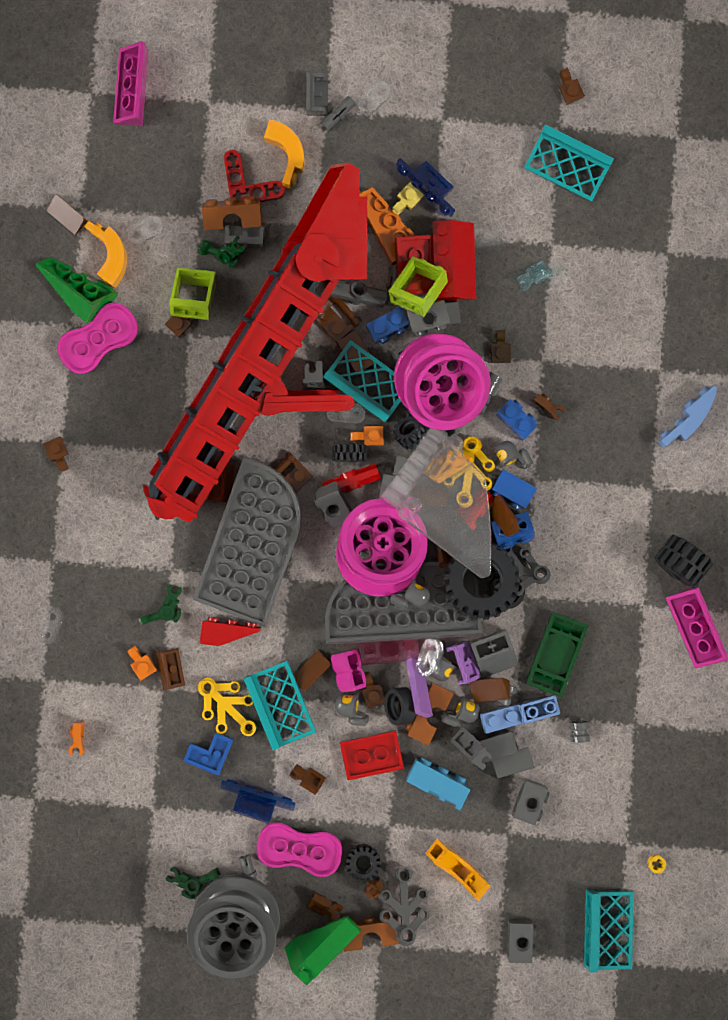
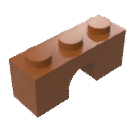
(248, 210)
(420, 728)
(370, 924)

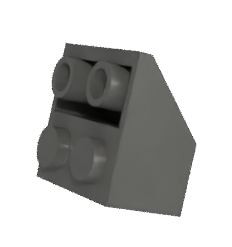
(494, 653)

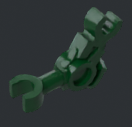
(224, 254)
(168, 609)
(191, 883)

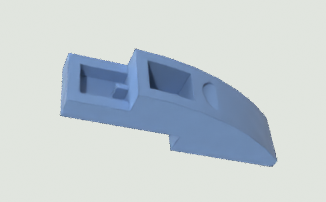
(695, 413)
(520, 713)

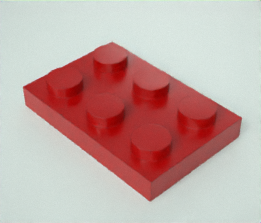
(418, 247)
(371, 755)

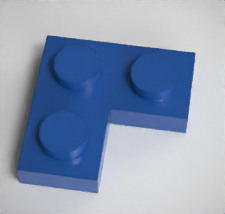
(212, 758)

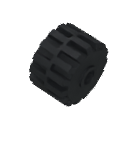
(683, 561)

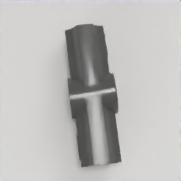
(368, 295)

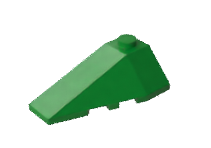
(78, 292)
(314, 950)

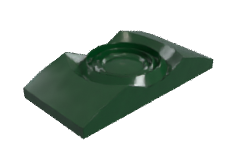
(556, 654)

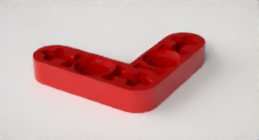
(241, 185)

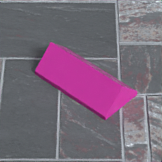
(131, 85)
(696, 627)

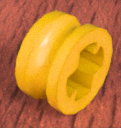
(659, 869)

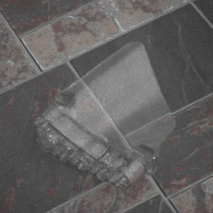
(445, 500)

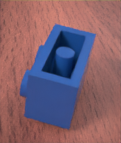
(388, 325)
(516, 419)
(513, 489)
(524, 535)

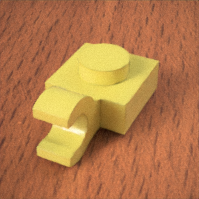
(408, 198)

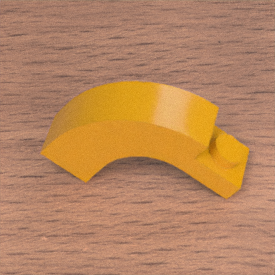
(286, 139)
(116, 261)
(459, 868)

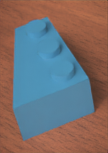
(438, 782)

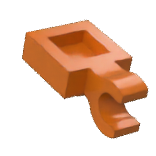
(372, 436)
(143, 665)
(77, 733)

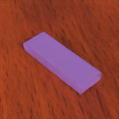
(419, 690)

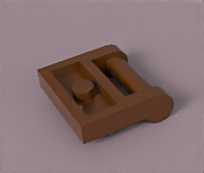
(333, 323)
(298, 476)

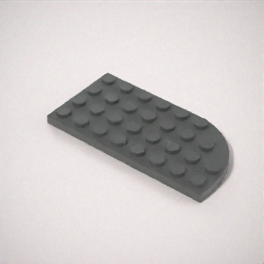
(251, 544)
(368, 618)

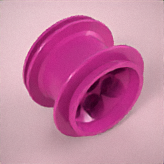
(437, 351)
(363, 573)

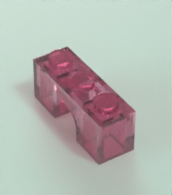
(388, 652)

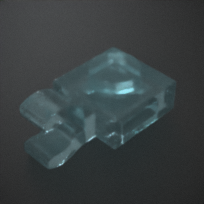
(536, 274)

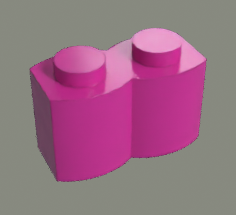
(348, 670)

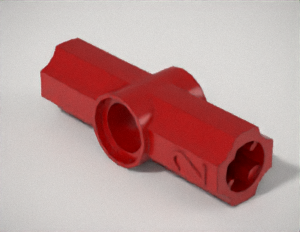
(355, 478)

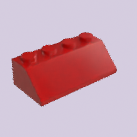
(456, 254)

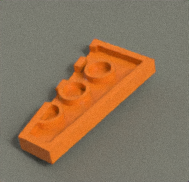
(384, 223)

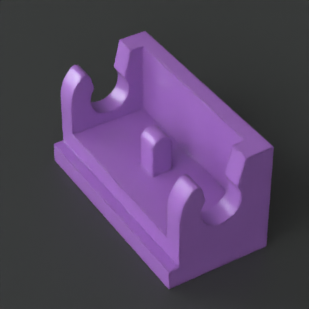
(465, 661)

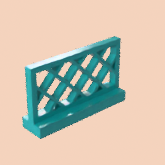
(575, 147)
(359, 396)
(264, 711)
(593, 934)

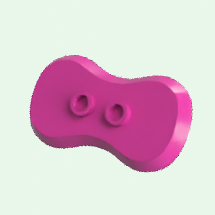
(85, 347)
(314, 852)

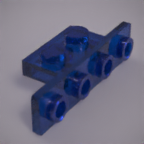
(430, 182)
(255, 803)

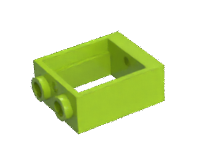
(410, 301)
(192, 308)

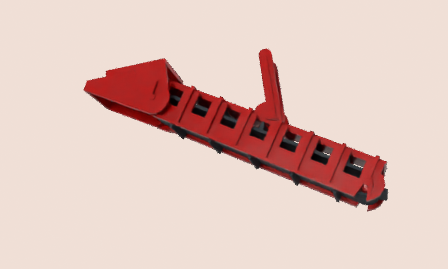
(323, 249)

